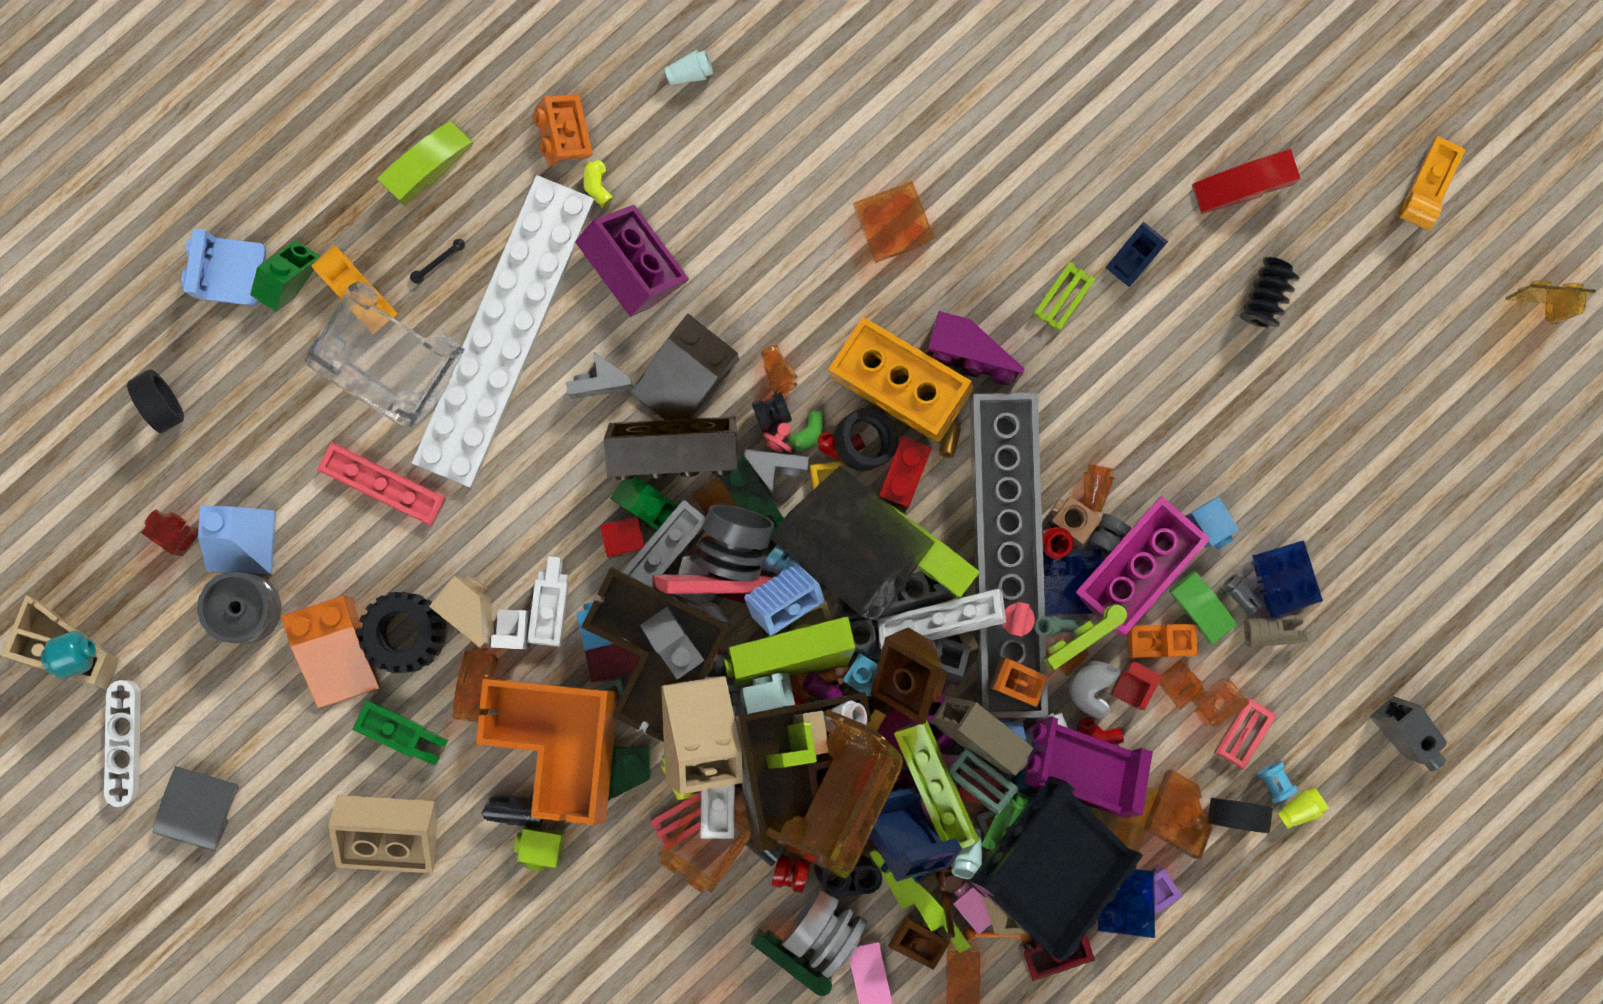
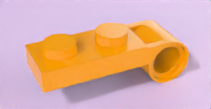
(1431, 183)
(341, 273)

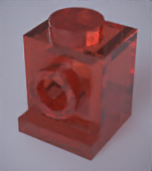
(170, 532)

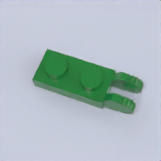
(396, 731)

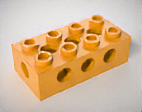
(899, 359)

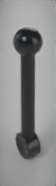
(418, 276)

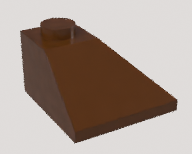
(907, 673)

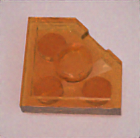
(1178, 815)

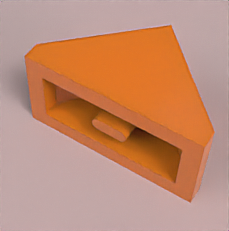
(1018, 681)

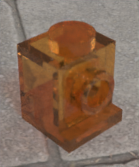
(1205, 702)

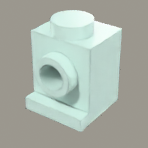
(768, 693)

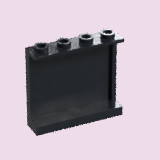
(1055, 869)

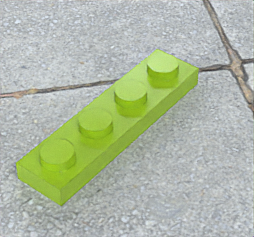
(935, 784)

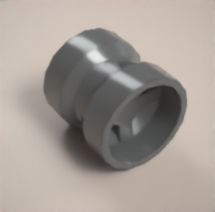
(1109, 533)

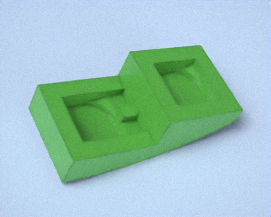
(1203, 607)

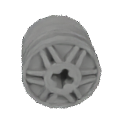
(824, 933)

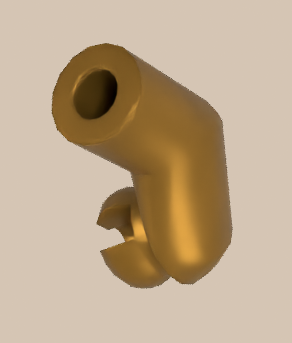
(950, 441)

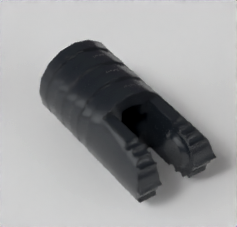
(511, 810)

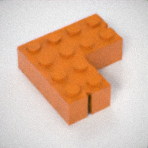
(572, 737)

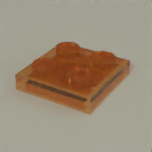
(893, 222)

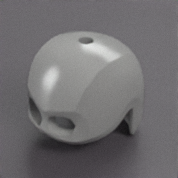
(1087, 681)

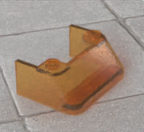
(847, 799)

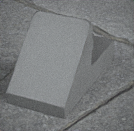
(608, 381)
(766, 463)
(672, 642)

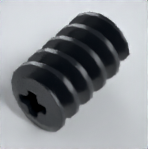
(1269, 293)

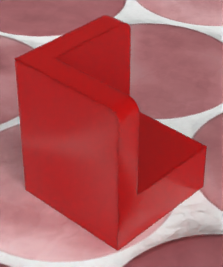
(622, 537)
(1136, 685)

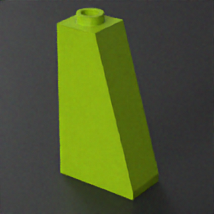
(792, 652)

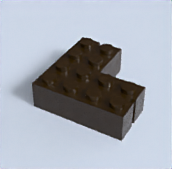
(618, 620)
(785, 792)

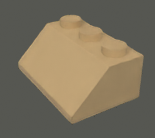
(383, 834)

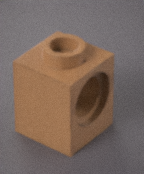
(1088, 519)

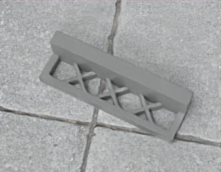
(667, 544)

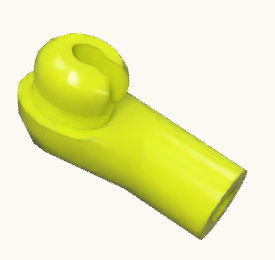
(592, 183)

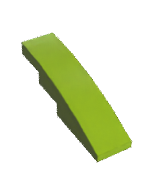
(946, 565)
(909, 893)

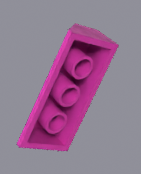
(1143, 564)

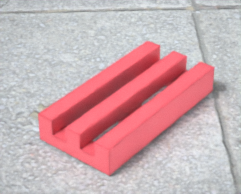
(1255, 741)
(661, 832)

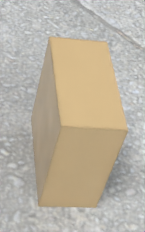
(818, 729)

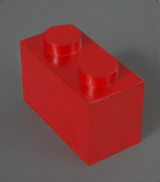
(904, 473)

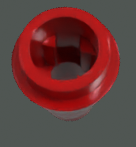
(1056, 542)

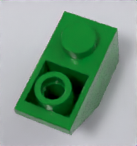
(283, 275)
(644, 502)

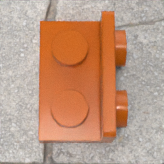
(562, 128)

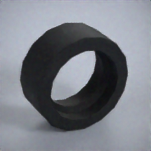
(155, 401)
(885, 429)
(1240, 815)

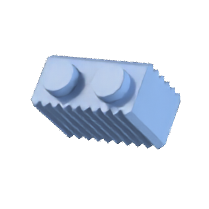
(784, 599)

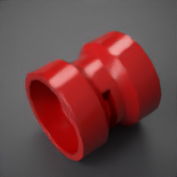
(783, 872)

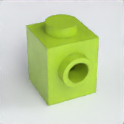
(539, 847)

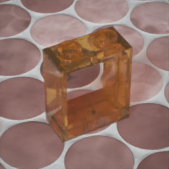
(698, 878)

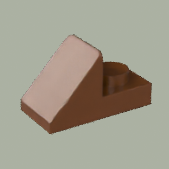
(919, 942)

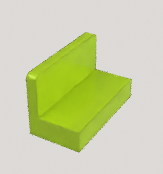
(801, 748)

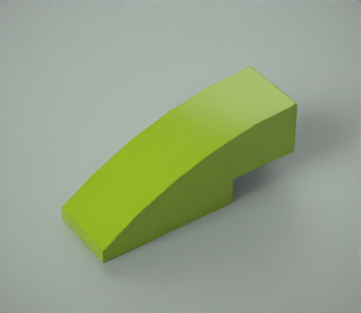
(425, 162)

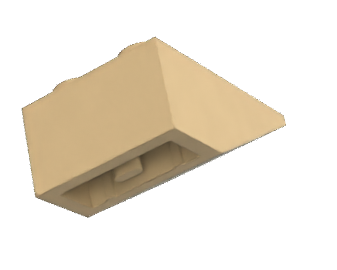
(700, 736)

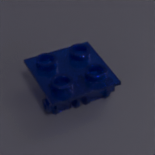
(1287, 578)
(1063, 579)
(1132, 908)

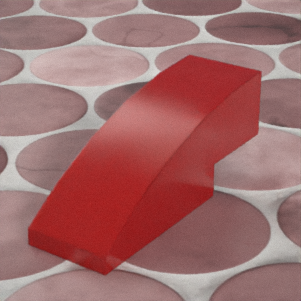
(1246, 181)

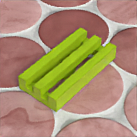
(1079, 275)

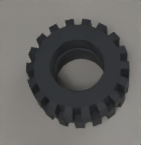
(375, 627)

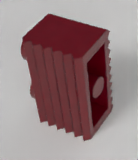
(1041, 964)

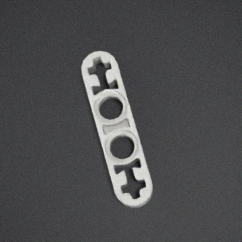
(128, 743)

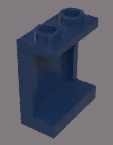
(909, 839)

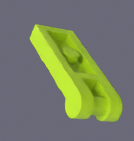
(1085, 636)

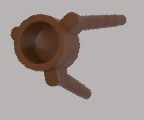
(950, 883)

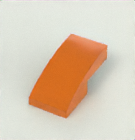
(1162, 640)

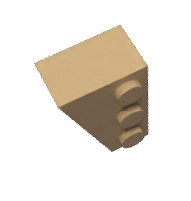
(36, 626)

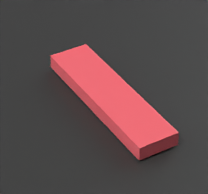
(381, 484)
(705, 584)

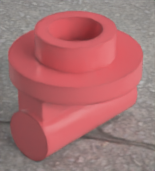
(777, 443)
(1019, 619)

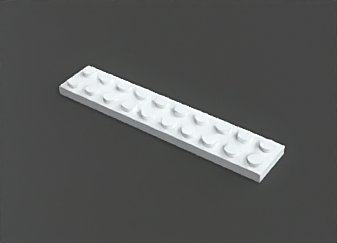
(504, 331)

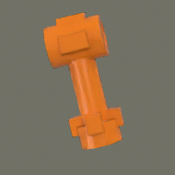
(830, 676)

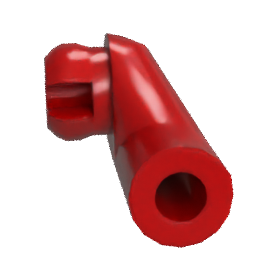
(827, 447)
(1088, 727)

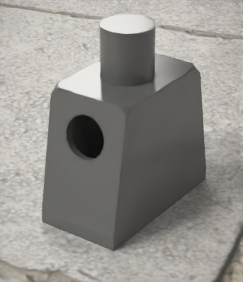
(1411, 732)

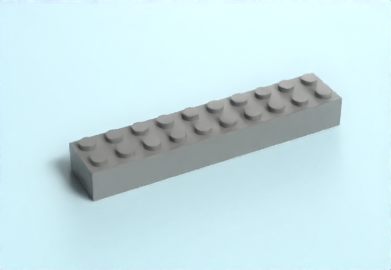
(1008, 536)

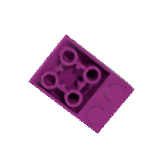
(964, 345)

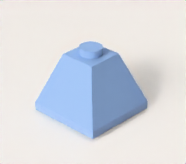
(237, 539)

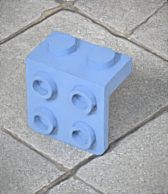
(221, 268)

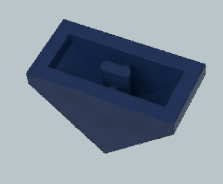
(1136, 254)

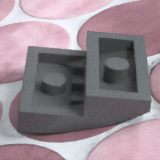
(195, 808)

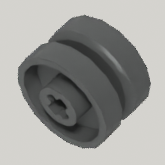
(229, 623)

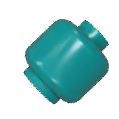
(68, 654)

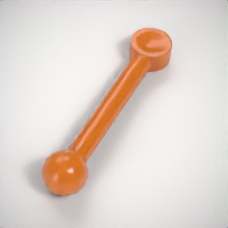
(969, 934)

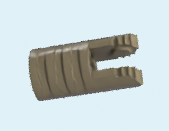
(1270, 631)

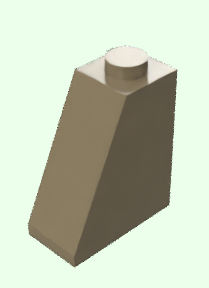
(982, 734)

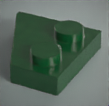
(628, 769)

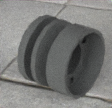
(734, 542)

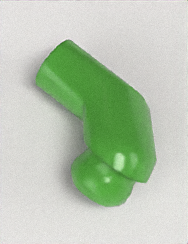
(807, 437)

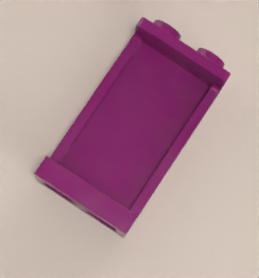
(1097, 770)

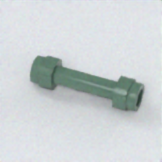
(1053, 625)

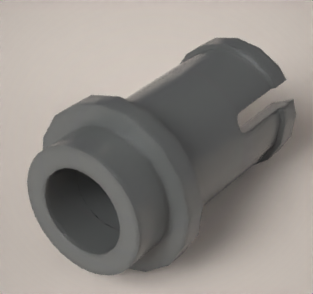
(1242, 594)

